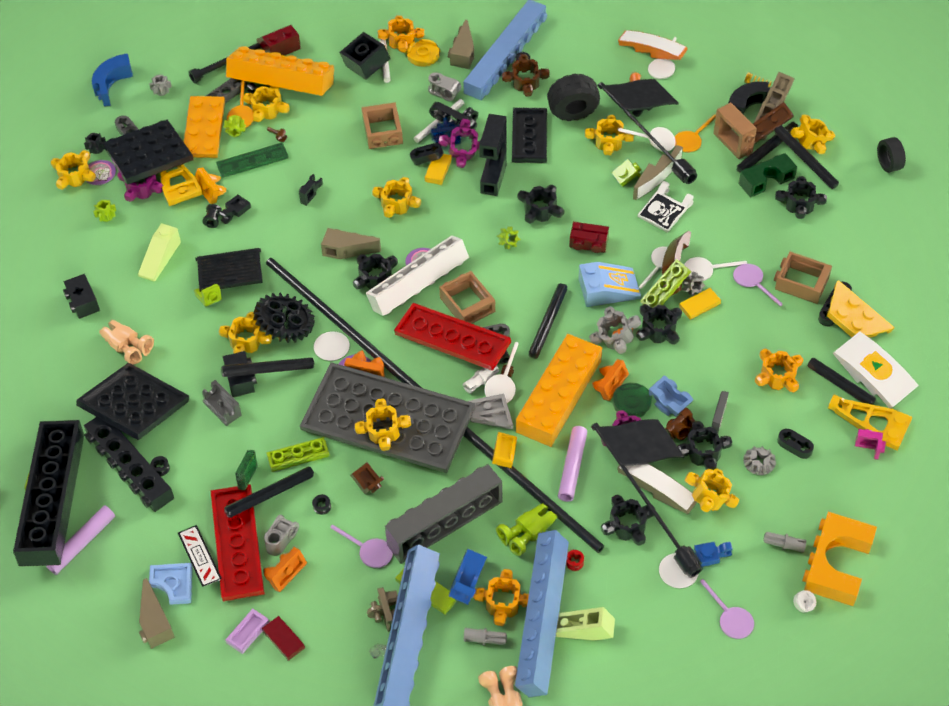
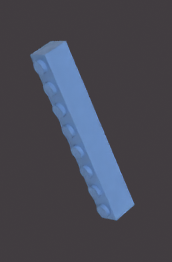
(504, 50)
(542, 614)
(407, 628)

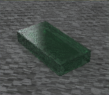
(246, 469)

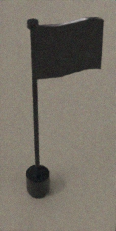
(646, 95)
(642, 444)

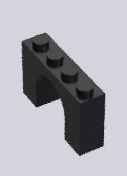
(493, 148)

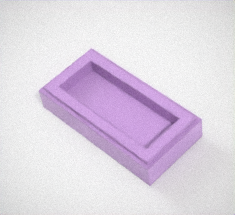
(247, 631)

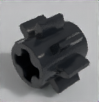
(94, 143)

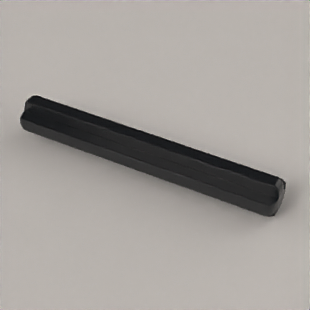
(841, 381)

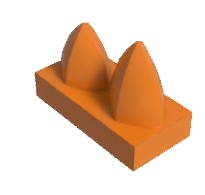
(359, 362)
(614, 377)
(286, 569)

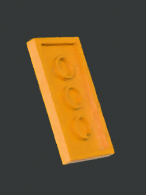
(204, 126)

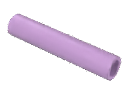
(572, 463)
(83, 537)

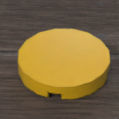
(423, 52)

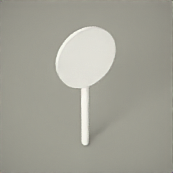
(662, 67)
(661, 134)
(657, 259)
(705, 268)
(502, 383)

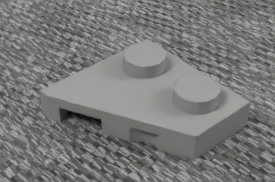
(492, 411)

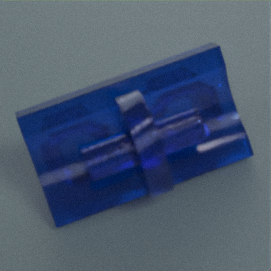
(444, 129)

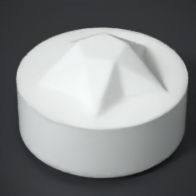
(804, 601)

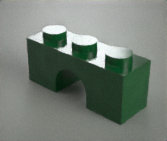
(754, 179)

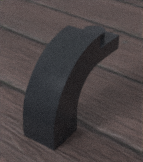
(749, 94)

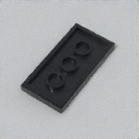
(529, 135)

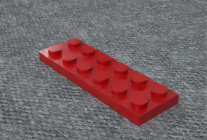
(453, 336)
(236, 546)

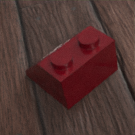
(281, 41)

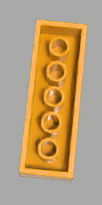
(280, 70)
(558, 390)

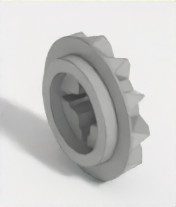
(754, 465)

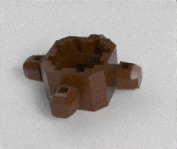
(527, 85)

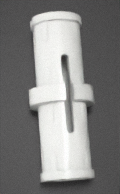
(479, 378)

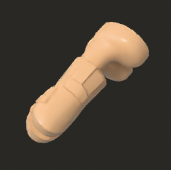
(121, 336)
(507, 677)

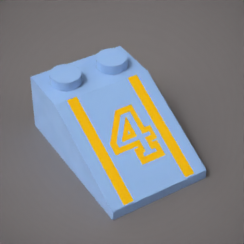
(607, 283)

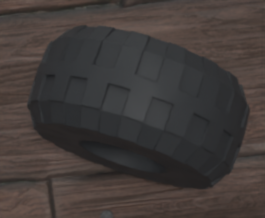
(573, 97)

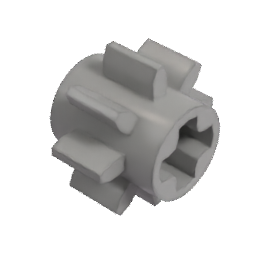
(160, 85)
(693, 283)

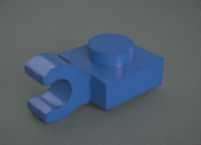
(710, 554)

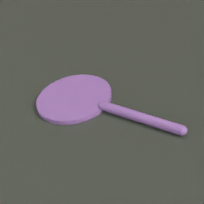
(749, 276)
(372, 552)
(735, 620)

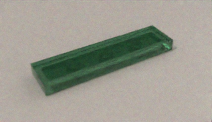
(252, 160)

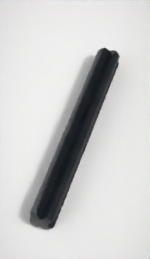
(763, 150)
(806, 157)
(547, 321)
(267, 367)
(268, 492)

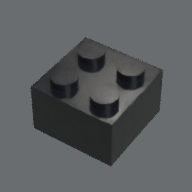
(364, 55)

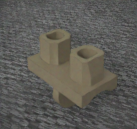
(385, 600)

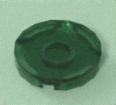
(632, 399)

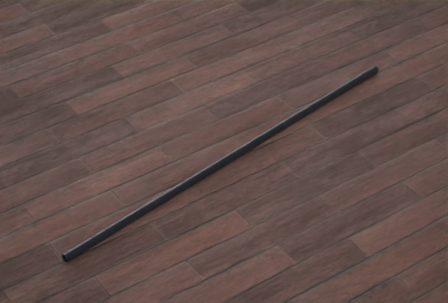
(519, 478)

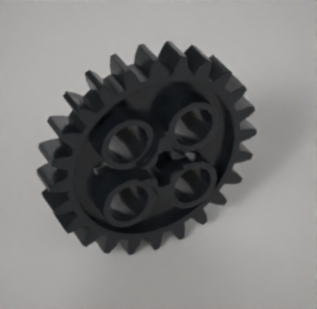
(271, 318)

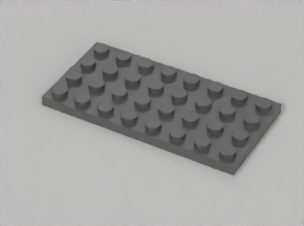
(349, 393)

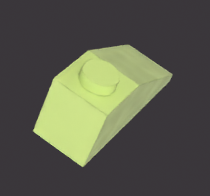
(159, 252)
(586, 624)

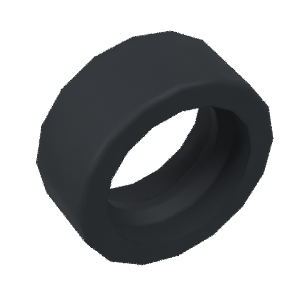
(891, 154)

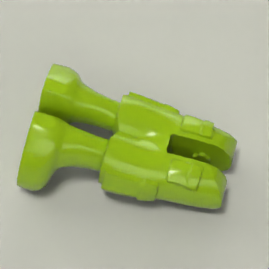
(531, 524)

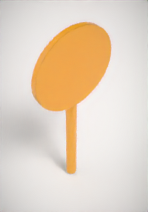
(243, 111)
(691, 140)

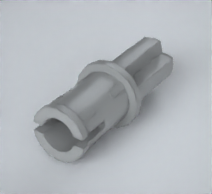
(785, 542)
(484, 636)

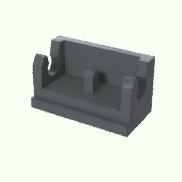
(221, 403)

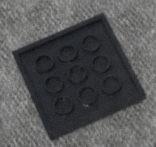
(147, 151)
(132, 401)

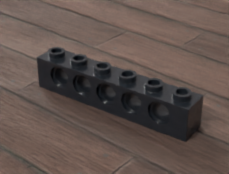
(159, 494)

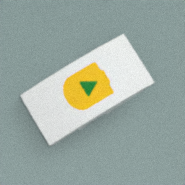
(875, 369)

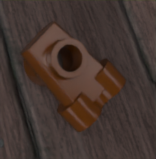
(681, 425)

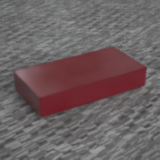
(283, 638)

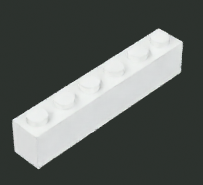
(417, 275)

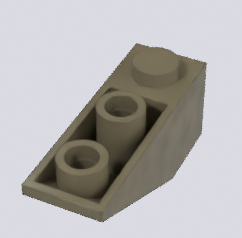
(463, 48)
(345, 244)

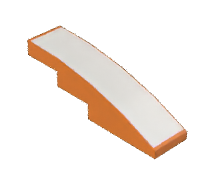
(653, 44)

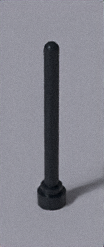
(196, 74)

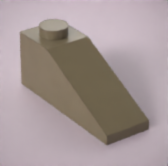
(152, 620)

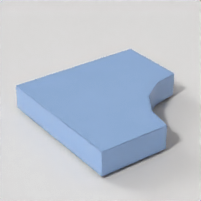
(174, 581)

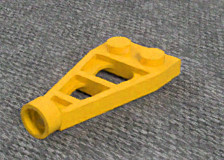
(181, 191)
(894, 430)

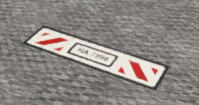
(199, 556)

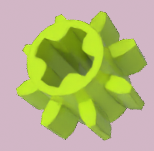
(234, 125)
(104, 210)
(513, 238)

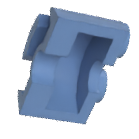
(668, 397)

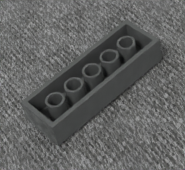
(444, 512)

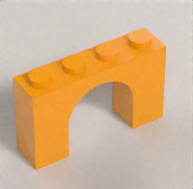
(822, 577)

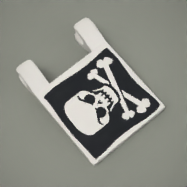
(663, 210)

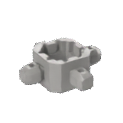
(617, 341)

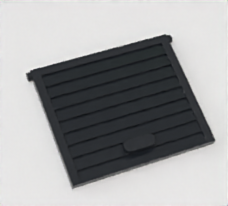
(230, 269)

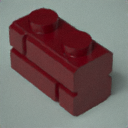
(589, 237)

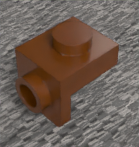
(367, 478)

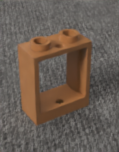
(381, 113)
(731, 118)
(807, 266)
(474, 312)

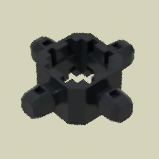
(800, 187)
(540, 193)
(374, 261)
(659, 335)
(711, 435)
(620, 507)

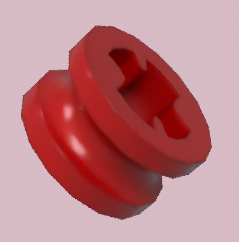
(576, 554)

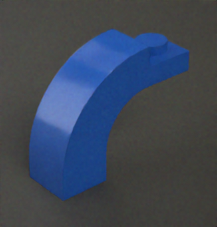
(108, 73)
(467, 575)

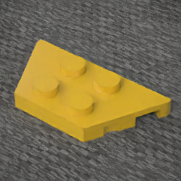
(854, 314)

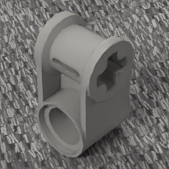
(444, 87)
(280, 532)

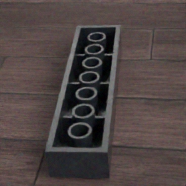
(49, 494)

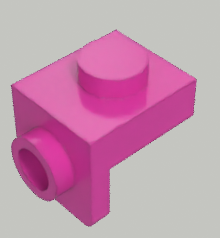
(871, 440)

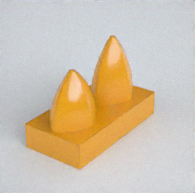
(208, 185)

